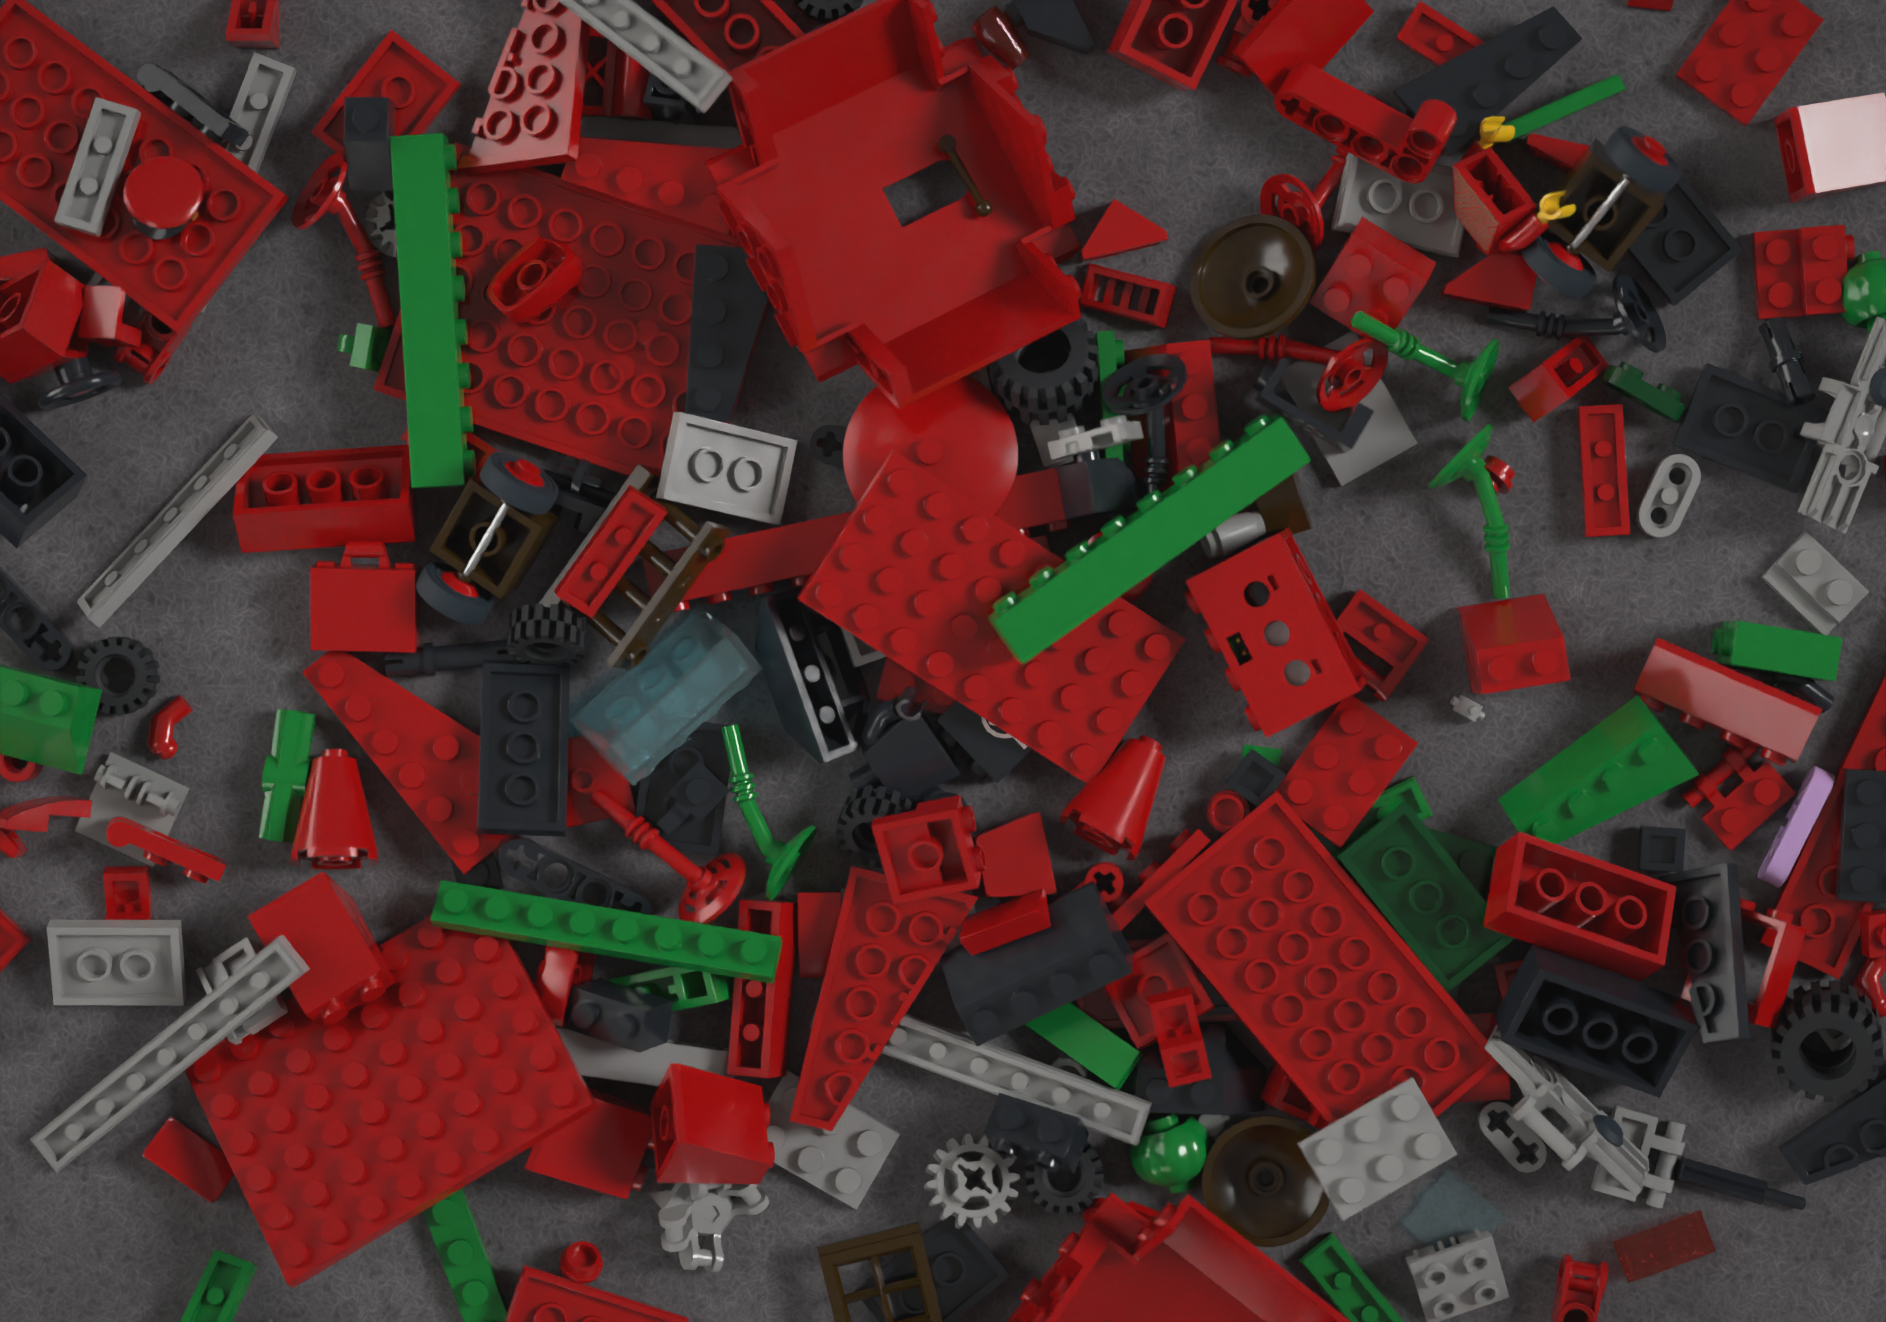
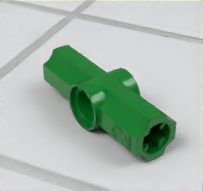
(286, 774)

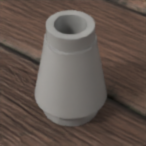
(1233, 534)

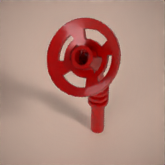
(326, 195)
(1303, 208)
(1342, 370)
(699, 879)

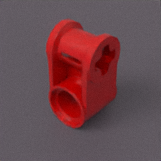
(154, 346)
(1579, 1292)

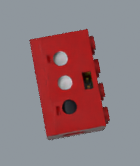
(1275, 633)

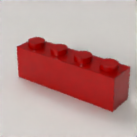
(764, 1009)

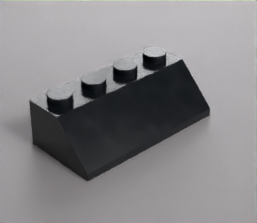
(1039, 971)

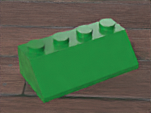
(46, 718)

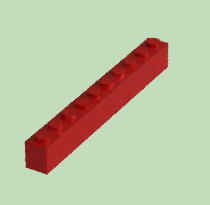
(797, 549)

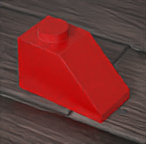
(1496, 281)
(1558, 377)

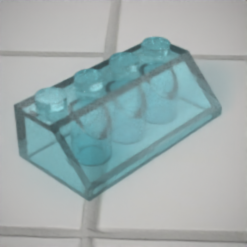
(666, 695)

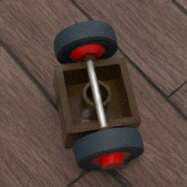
(1615, 199)
(490, 538)

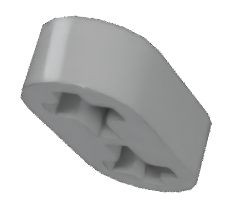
(1503, 1142)

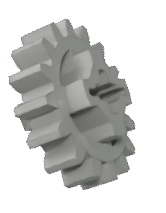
(985, 1193)

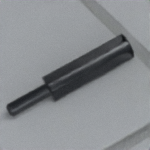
(1733, 1184)

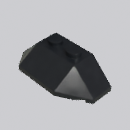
(811, 676)
(1234, 1084)

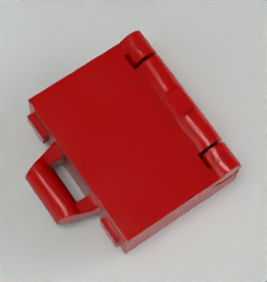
(364, 603)

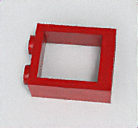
(1779, 967)

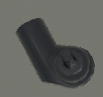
(1803, 688)

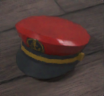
(163, 196)

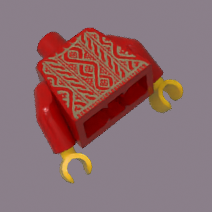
(1493, 201)

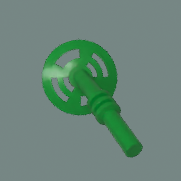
(1468, 375)
(1471, 467)
(778, 854)

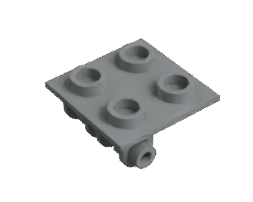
(134, 793)
(1458, 1276)

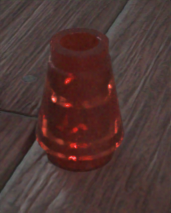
(1000, 37)

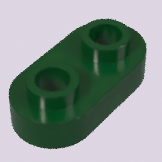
(1660, 399)

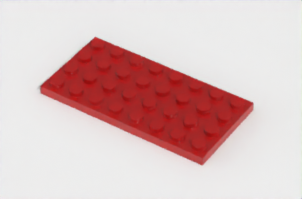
(44, 110)
(922, 576)
(1317, 969)

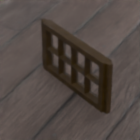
(871, 1247)

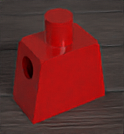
(1016, 858)

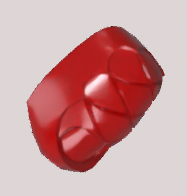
(534, 279)
(558, 975)

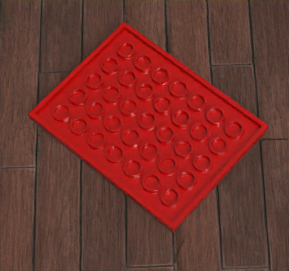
(552, 374)
(392, 1104)

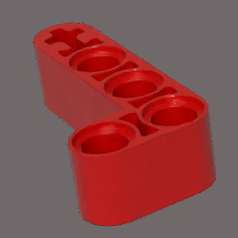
(1364, 124)

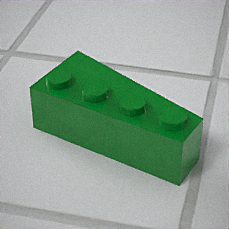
(1599, 776)

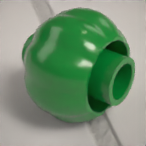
(1865, 291)
(1171, 1151)

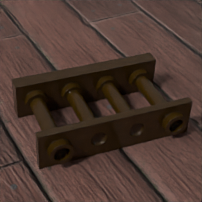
(705, 547)

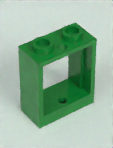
(1777, 650)

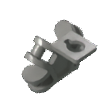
(702, 1211)

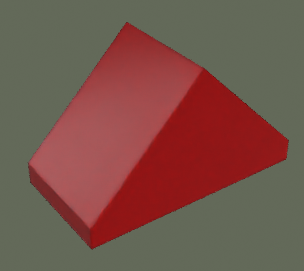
(254, 24)
(1121, 232)

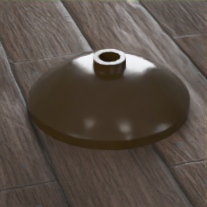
(1240, 261)
(1258, 1212)

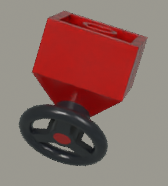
(41, 336)

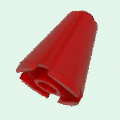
(1118, 801)
(334, 816)

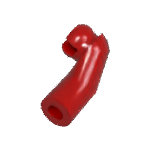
(161, 727)
(1868, 983)

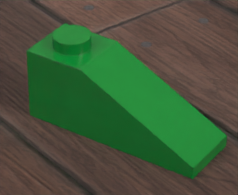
(680, 985)

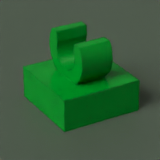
(366, 346)

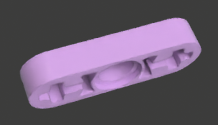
(1801, 820)

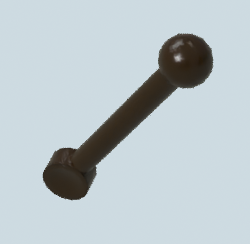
(947, 145)

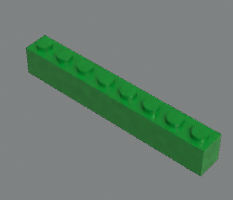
(430, 311)
(1148, 538)

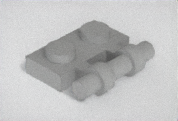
(1640, 1130)

